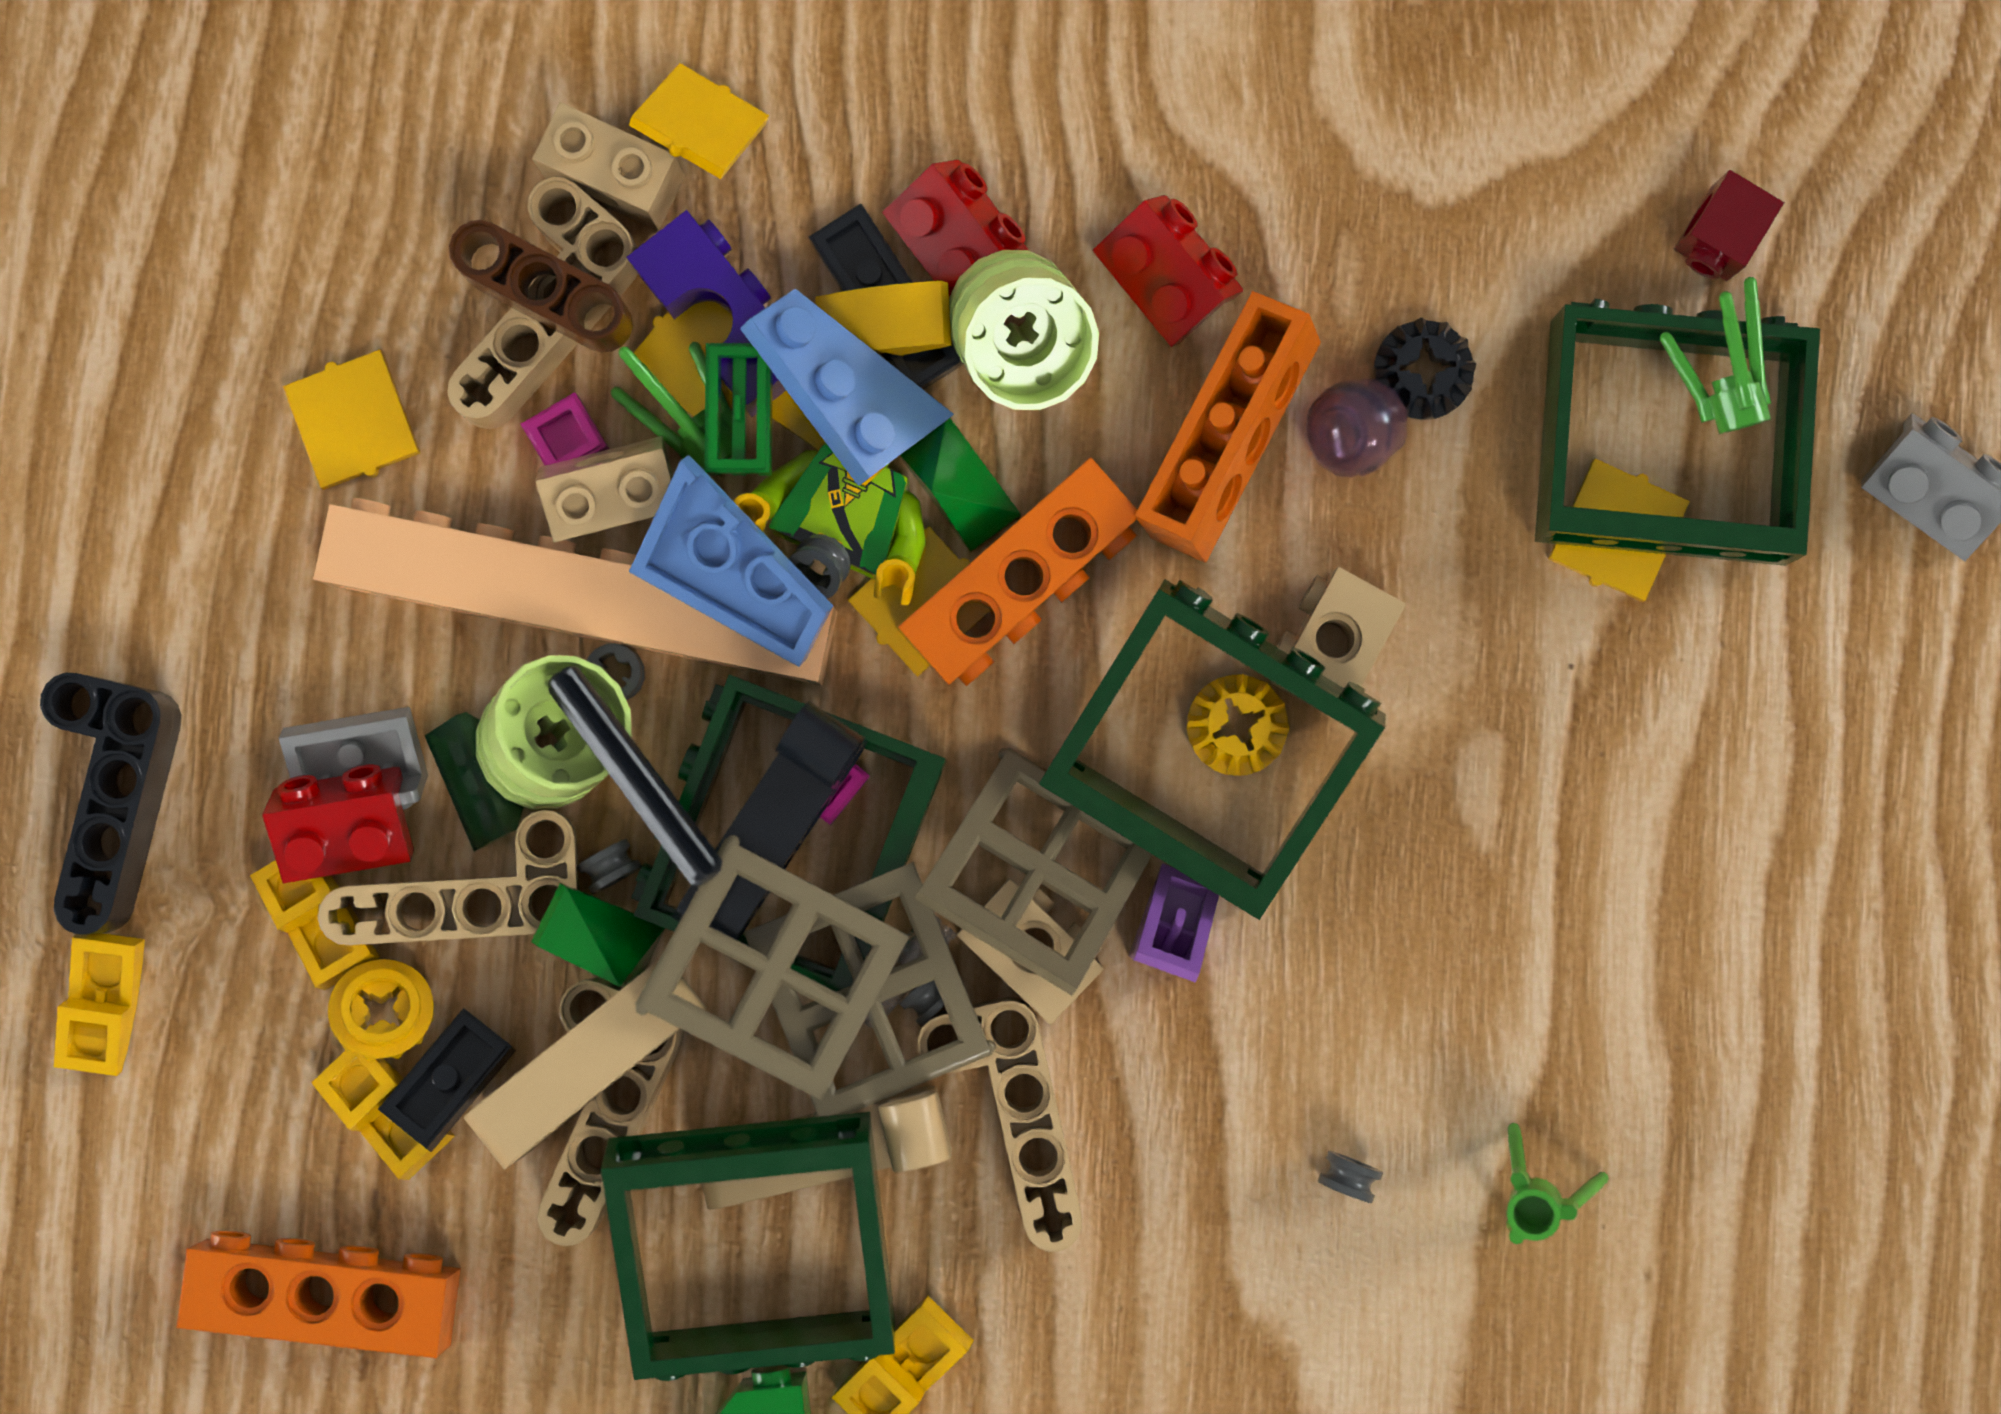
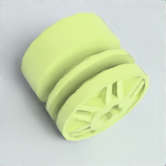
(1030, 362)
(523, 711)

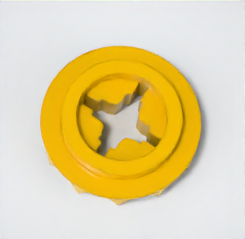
(1209, 713)
(379, 982)

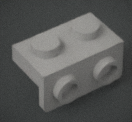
(1939, 485)
(341, 744)

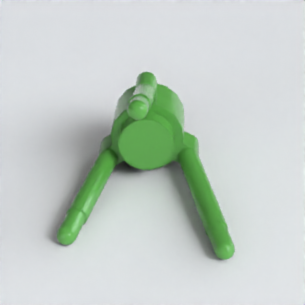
(1744, 396)
(692, 429)
(1536, 1203)

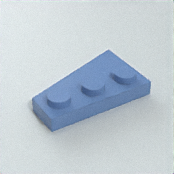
(842, 385)
(727, 568)

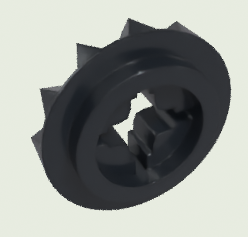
(1445, 347)

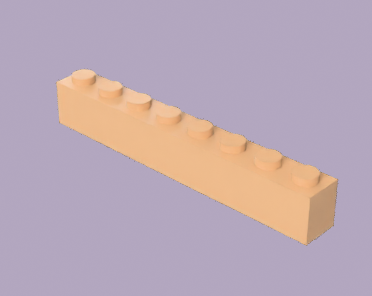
(534, 587)

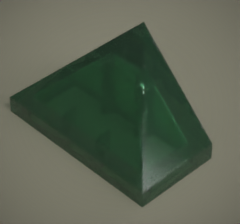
(479, 806)

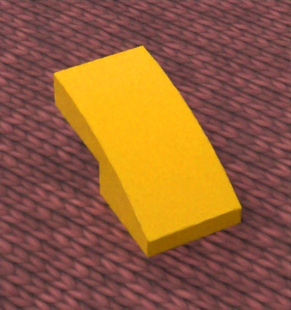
(895, 316)
(295, 911)
(100, 1005)
(355, 1093)
(925, 1349)

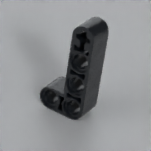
(103, 804)
(785, 806)

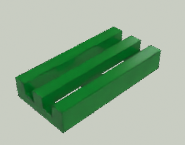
(738, 464)

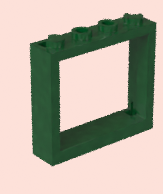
(1783, 341)
(701, 770)
(1166, 836)
(740, 1154)

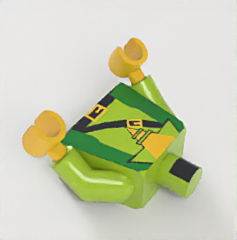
(873, 521)

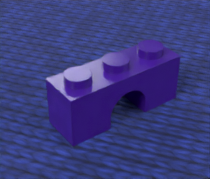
(688, 267)

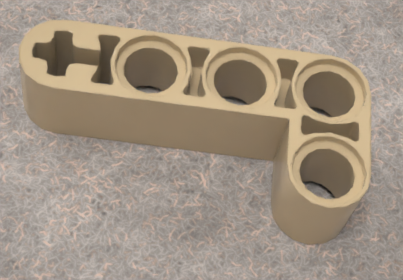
(577, 245)
(452, 896)
(571, 1073)
(601, 1119)
(1025, 1123)
(906, 1136)

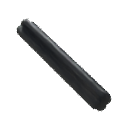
(635, 776)

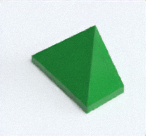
(960, 485)
(597, 936)

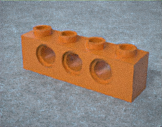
(1229, 426)
(1083, 496)
(219, 1302)

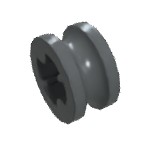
(829, 553)
(624, 656)
(609, 866)
(925, 1001)
(1350, 1177)

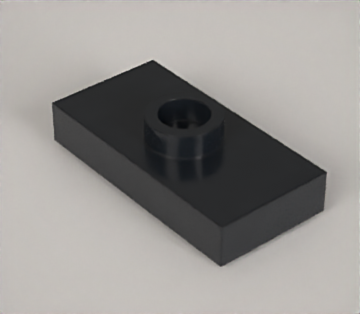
(447, 1080)

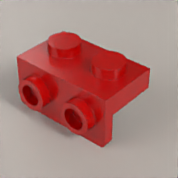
(951, 221)
(1168, 267)
(338, 823)

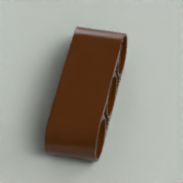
(519, 265)

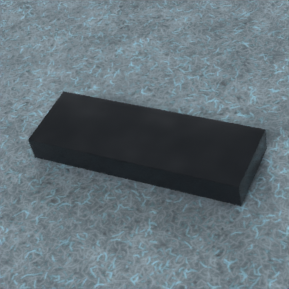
(862, 259)

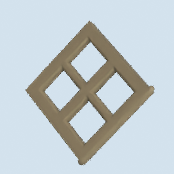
(1039, 869)
(934, 965)
(772, 971)

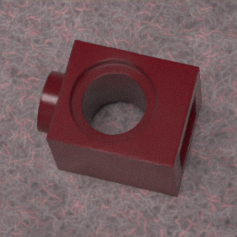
(1727, 227)

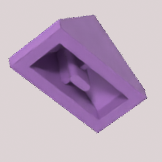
(1175, 925)

